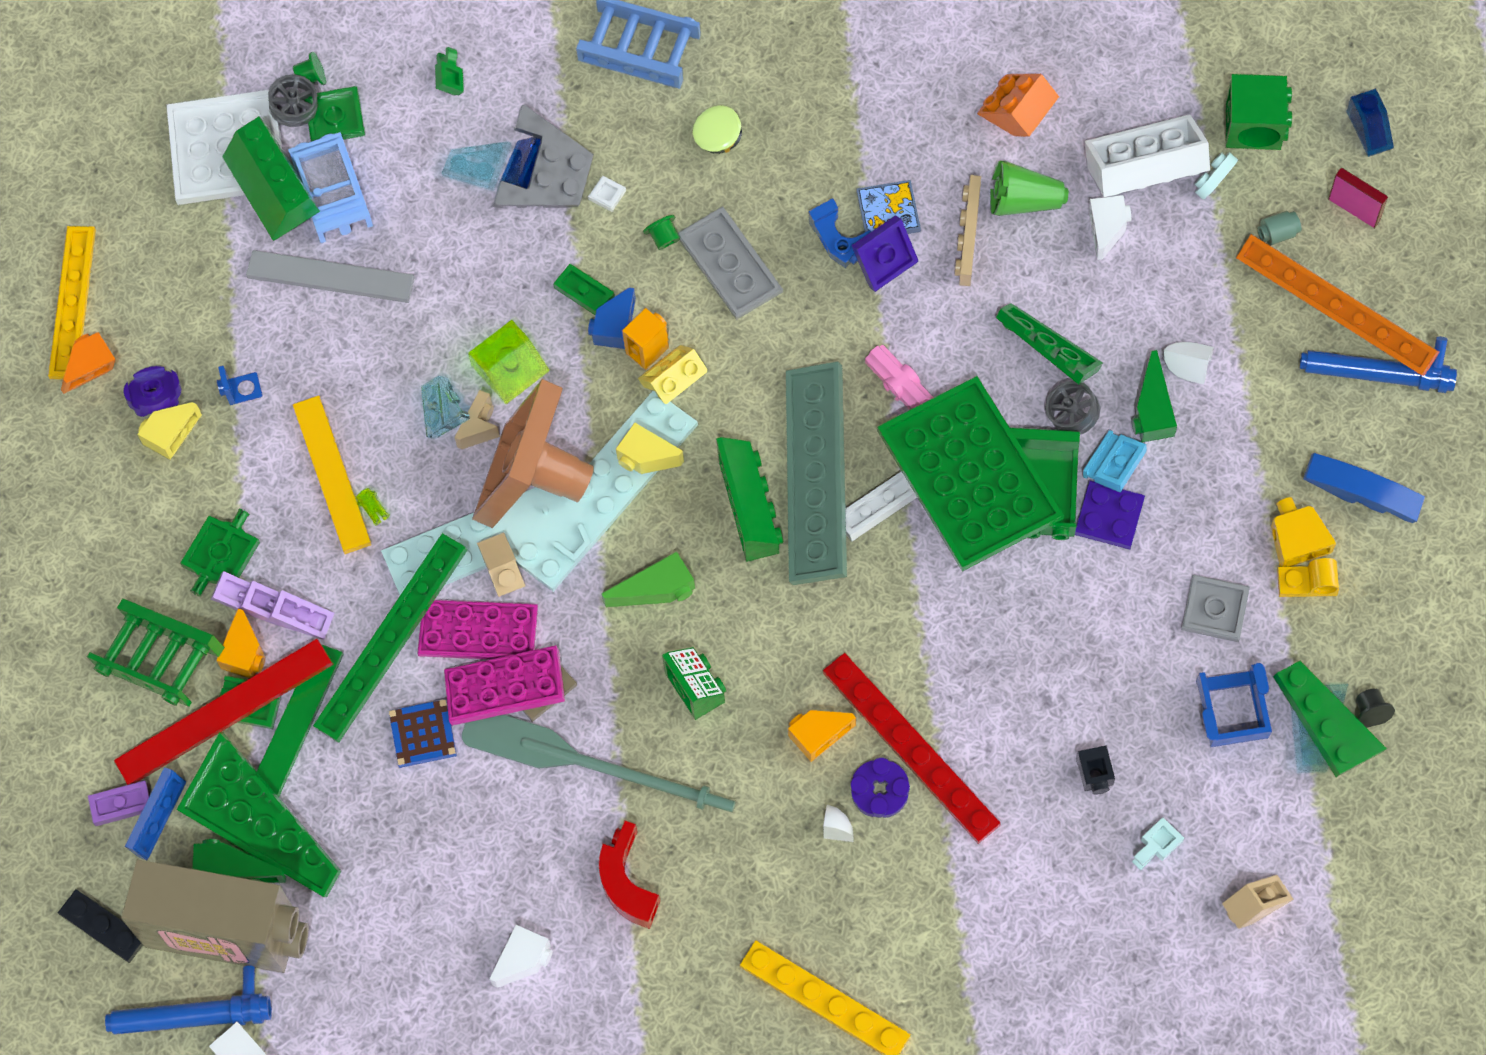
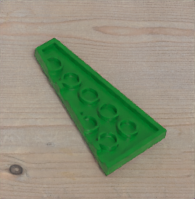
(244, 810)

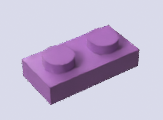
(118, 803)

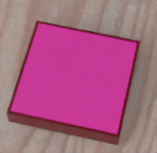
(1358, 197)

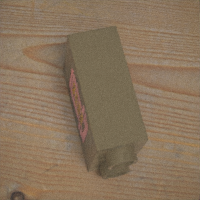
(213, 916)

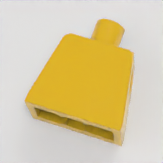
(1299, 534)

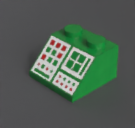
(693, 681)

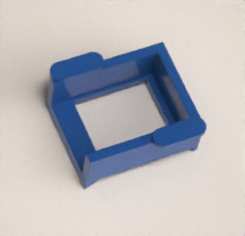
(1258, 683)

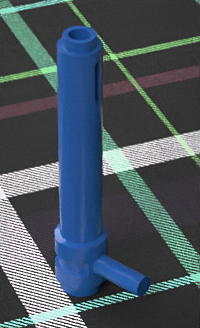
(1437, 377)
(240, 1009)

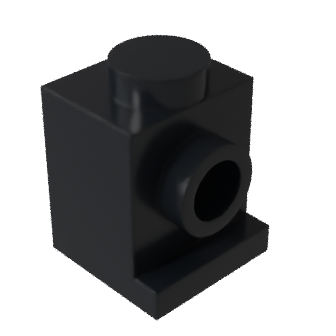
(1095, 759)

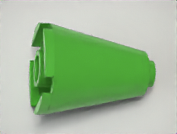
(1024, 191)

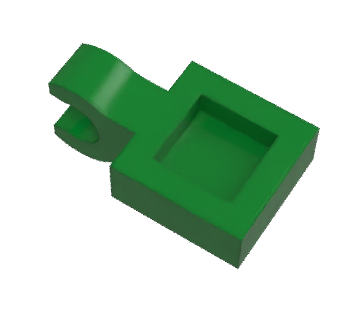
(447, 75)

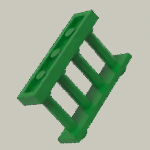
(156, 626)

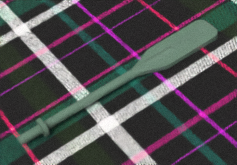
(545, 749)

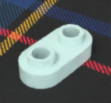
(1208, 182)

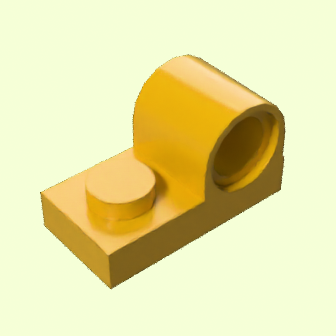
(1316, 579)

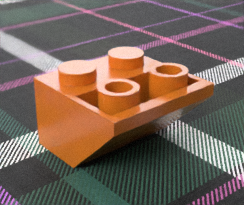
(1019, 103)

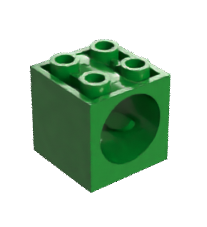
(1258, 112)

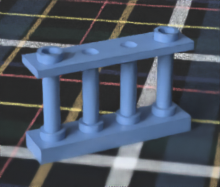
(642, 65)

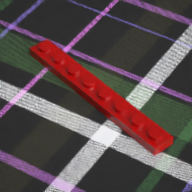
(911, 748)

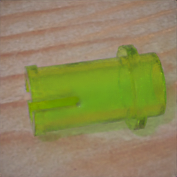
(371, 505)

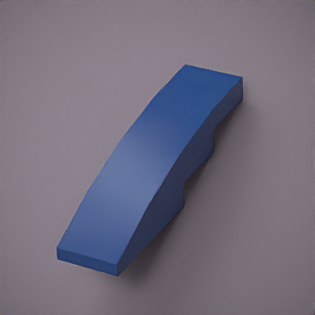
(1363, 486)

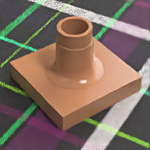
(527, 459)

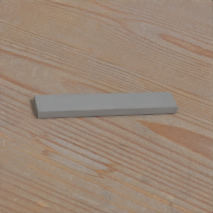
(330, 276)

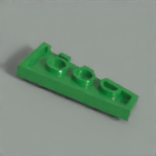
(1057, 349)
(1331, 725)

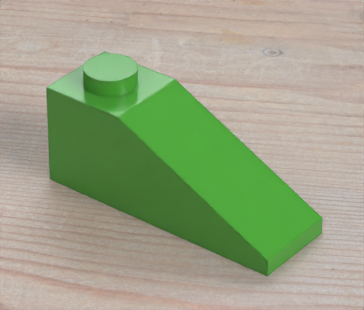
(654, 585)

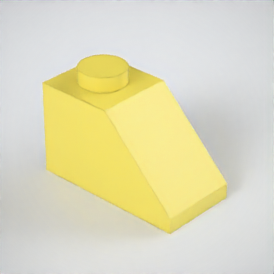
(168, 428)
(647, 452)

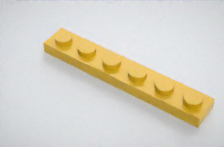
(824, 1000)

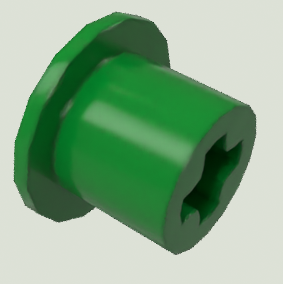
(311, 69)
(663, 232)

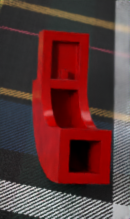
(625, 897)

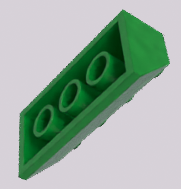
(268, 179)
(748, 499)

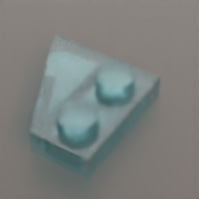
(477, 164)
(441, 407)

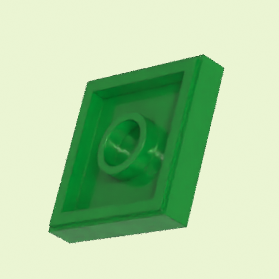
(336, 113)

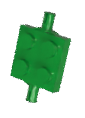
(219, 548)

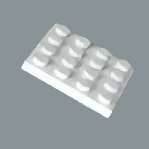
(200, 137)

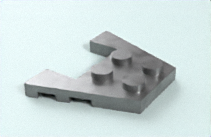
(558, 169)

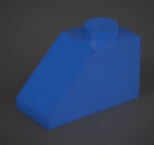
(612, 319)

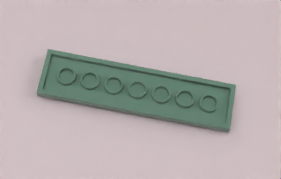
(816, 474)

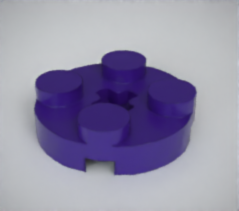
(146, 402)
(880, 805)

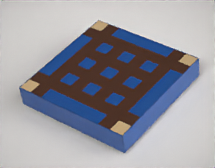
(422, 733)

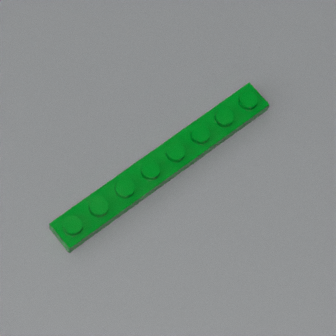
(390, 638)

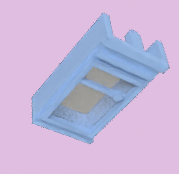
(331, 184)

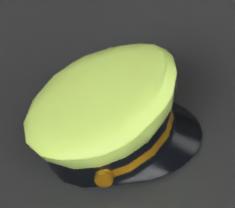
(717, 129)

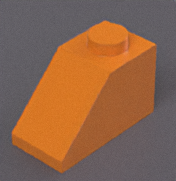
(87, 361)

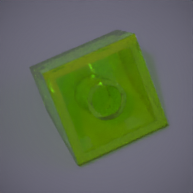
(508, 362)

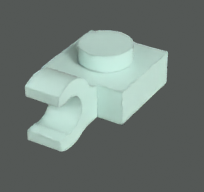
(1159, 841)

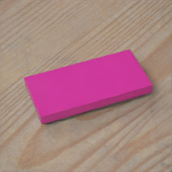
(477, 629)
(504, 685)

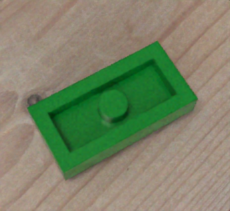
(582, 289)

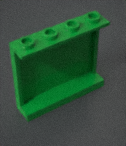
(1056, 462)

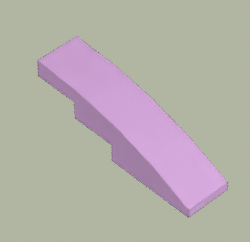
(272, 606)

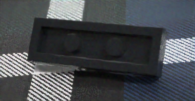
(100, 925)

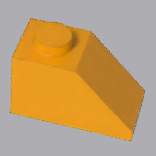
(242, 650)
(819, 730)

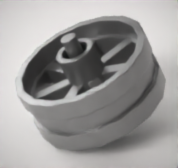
(292, 100)
(1073, 407)

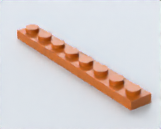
(1338, 305)

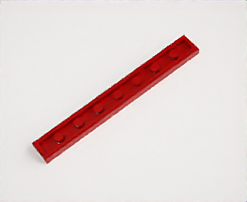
(223, 712)

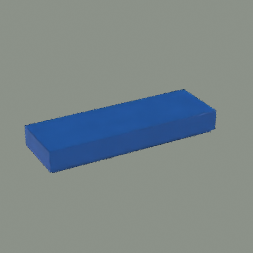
(155, 814)

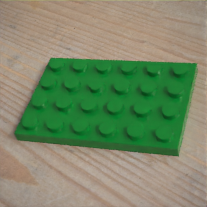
(970, 473)

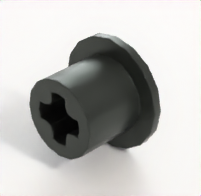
(1373, 708)

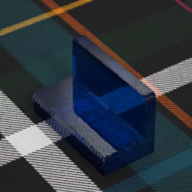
(521, 162)

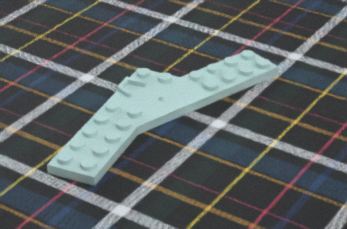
(549, 530)

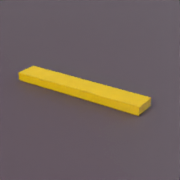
(71, 296)
(332, 475)

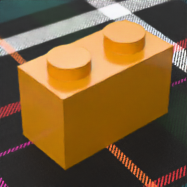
(646, 338)

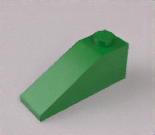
(1154, 410)
(229, 861)

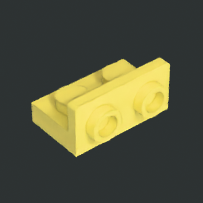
(674, 373)

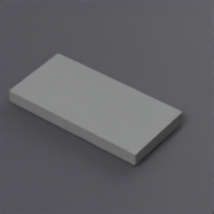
(729, 263)

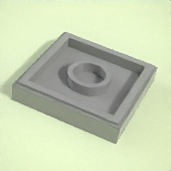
(1215, 608)

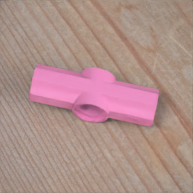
(897, 377)

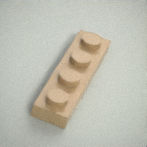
(969, 220)

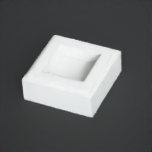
(607, 193)

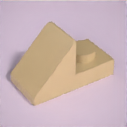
(476, 429)
(501, 564)

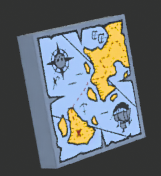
(886, 200)

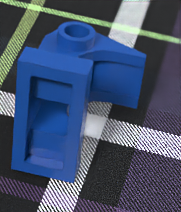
(822, 221)

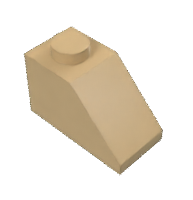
(1256, 901)

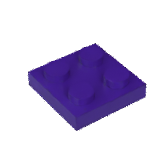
(885, 253)
(1109, 515)

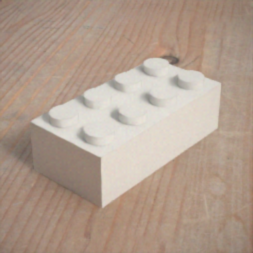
(1147, 155)

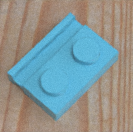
(1115, 461)

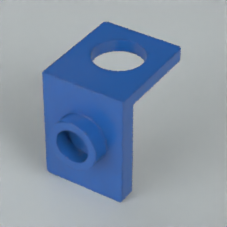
(230, 387)

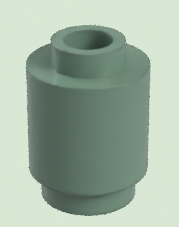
(1279, 227)

